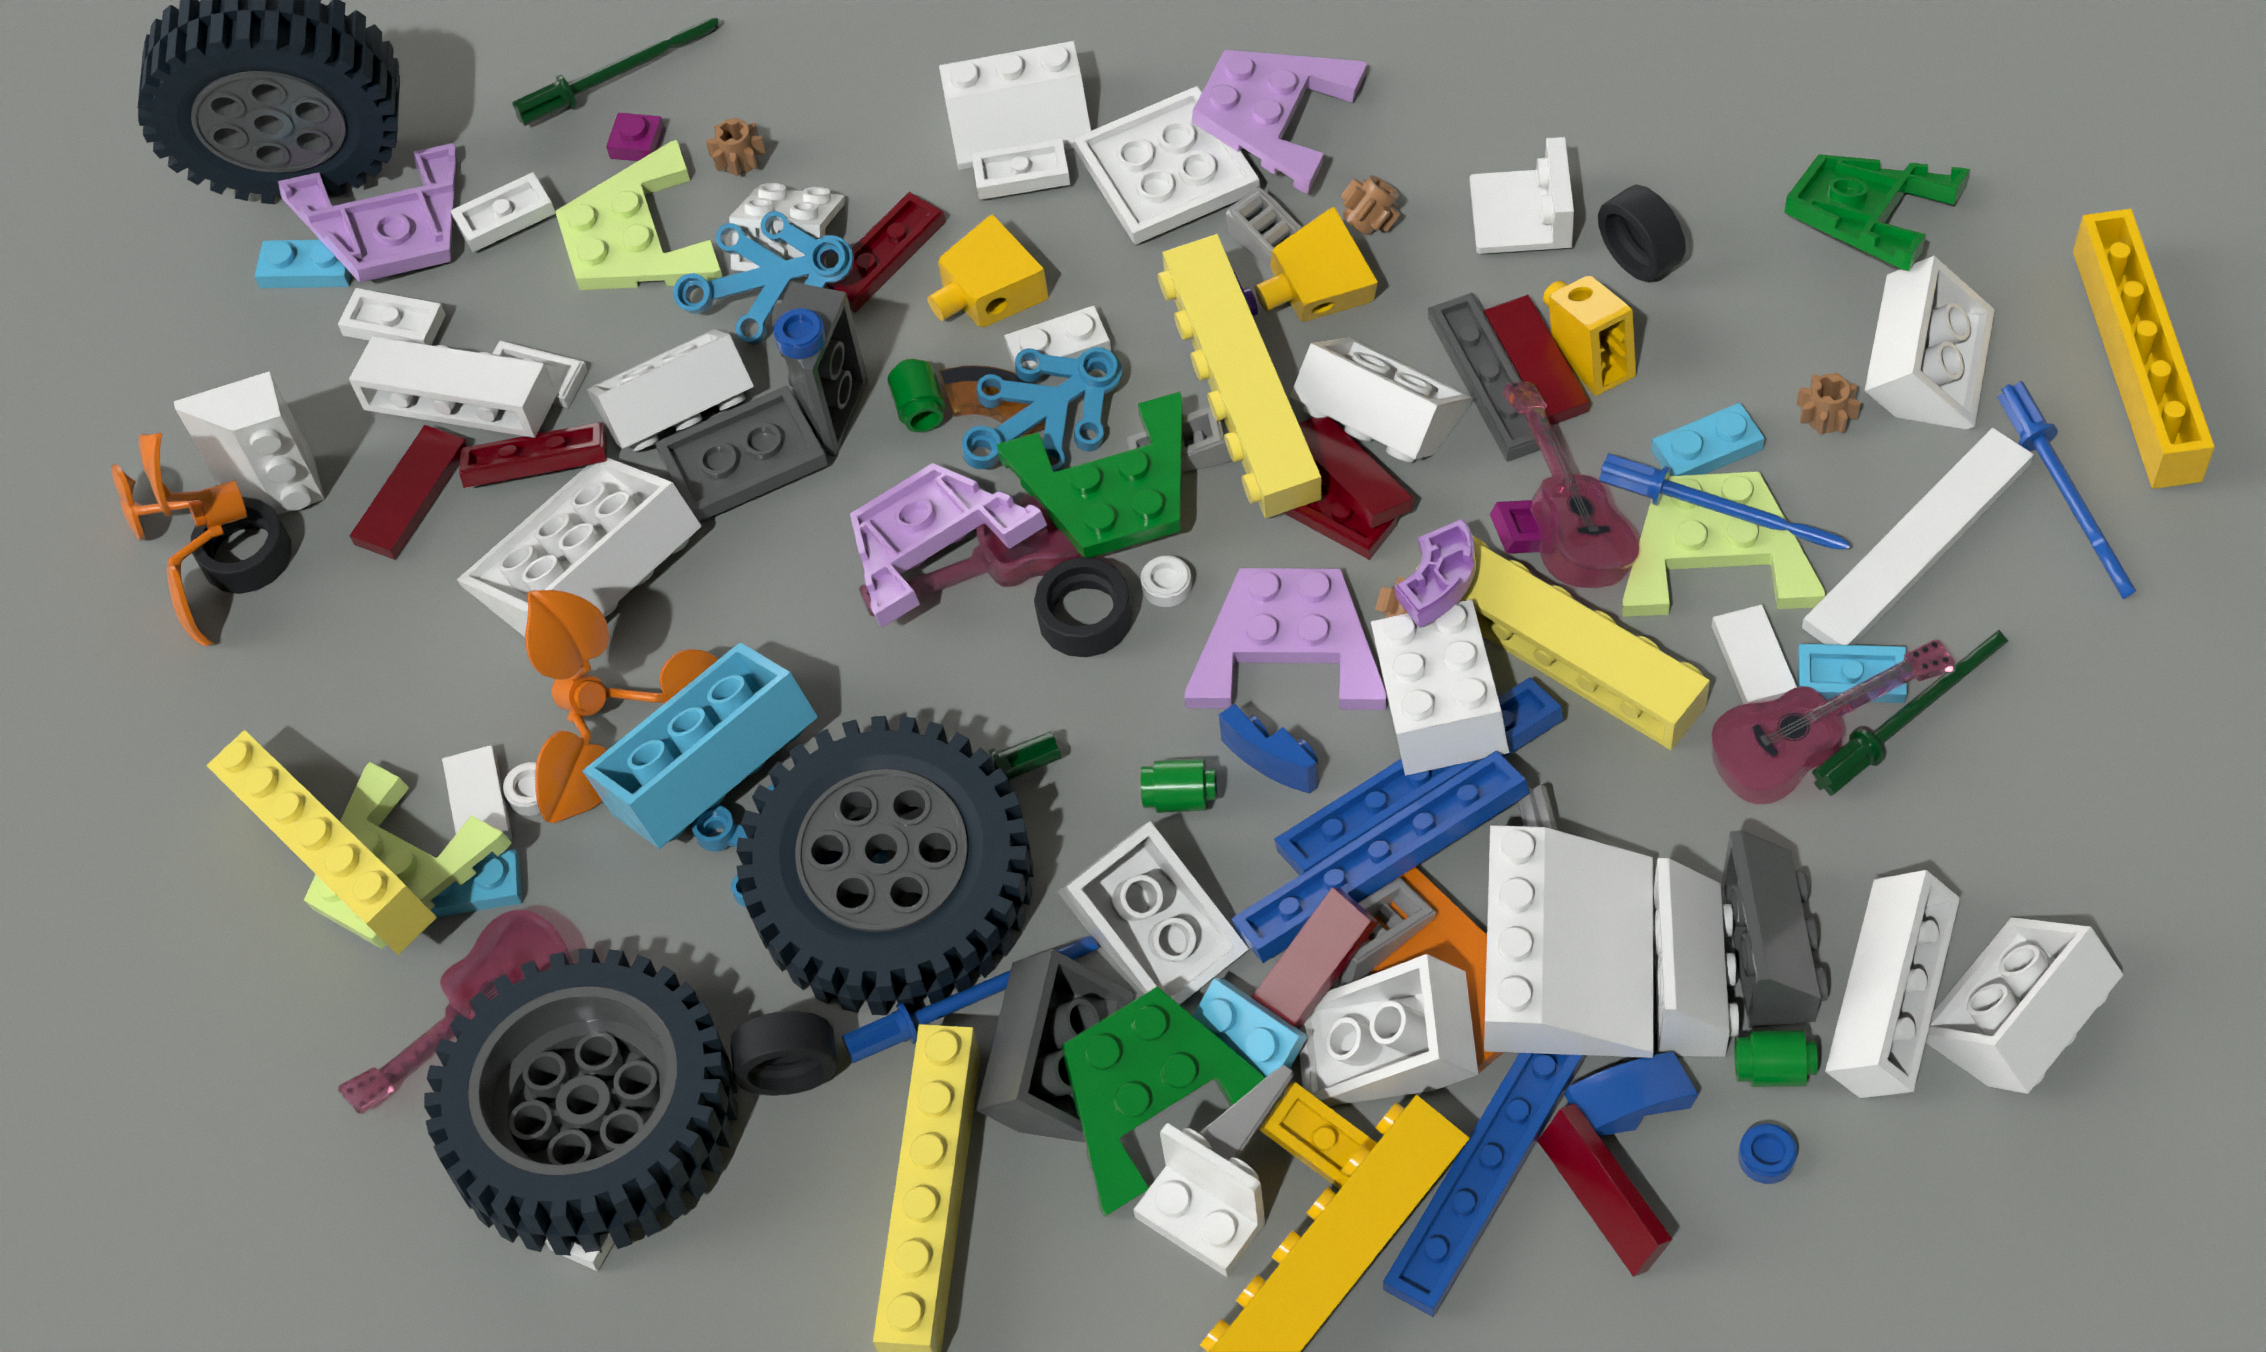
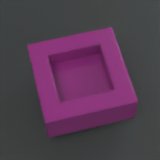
(634, 136)
(1516, 526)

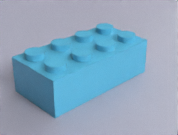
(700, 744)

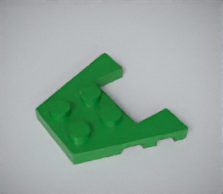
(1856, 196)
(1115, 497)
(1136, 1069)

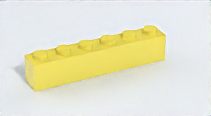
(1241, 377)
(1585, 649)
(322, 842)
(928, 1191)

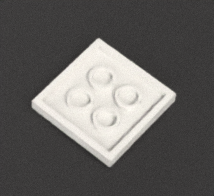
(1163, 167)

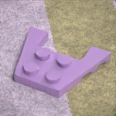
(1255, 98)
(385, 231)
(919, 520)
(1287, 619)

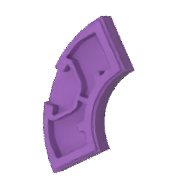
(1442, 575)

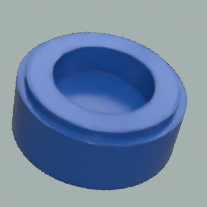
(799, 333)
(1767, 1153)

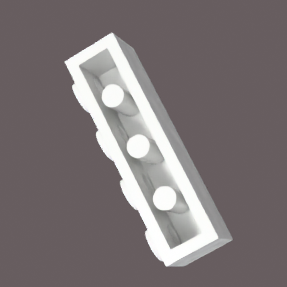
(453, 386)
(1893, 985)

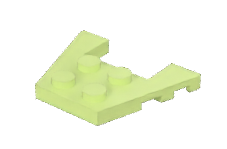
(614, 235)
(1695, 537)
(421, 872)

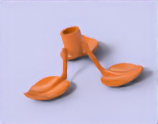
(207, 506)
(559, 641)

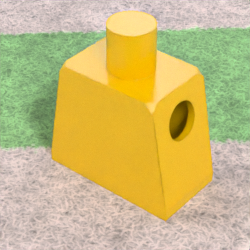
(1318, 271)
(988, 276)
(1592, 332)

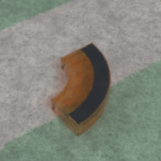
(960, 391)

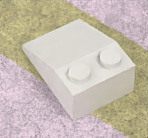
(1153, 916)
(1390, 1034)

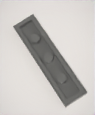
(1484, 371)

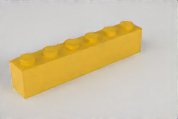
(2142, 349)
(1346, 1233)

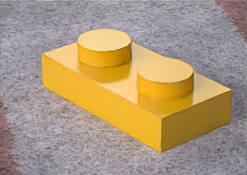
(1314, 1133)

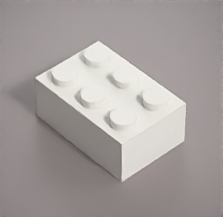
(1440, 689)

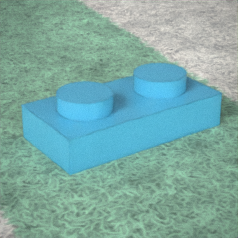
(299, 265)
(1709, 442)
(1840, 667)
(493, 886)
(1249, 1027)

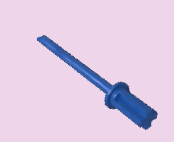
(2037, 435)
(1655, 483)
(901, 1025)

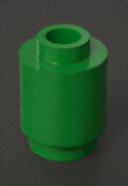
(916, 395)
(1178, 785)
(1775, 1058)

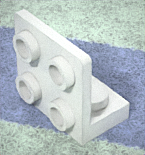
(1525, 207)
(806, 209)
(1203, 1201)

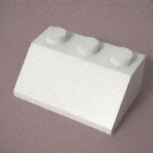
(1015, 100)
(1930, 346)
(671, 389)
(1378, 397)
(253, 439)
(1692, 963)
(2023, 1002)

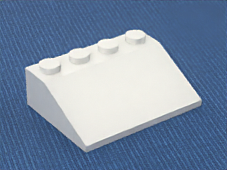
(586, 540)
(1568, 946)

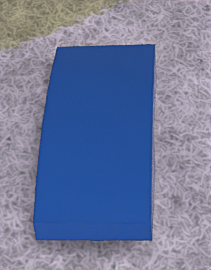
(1274, 756)
(1625, 1093)

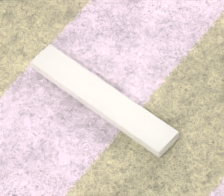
(1918, 541)

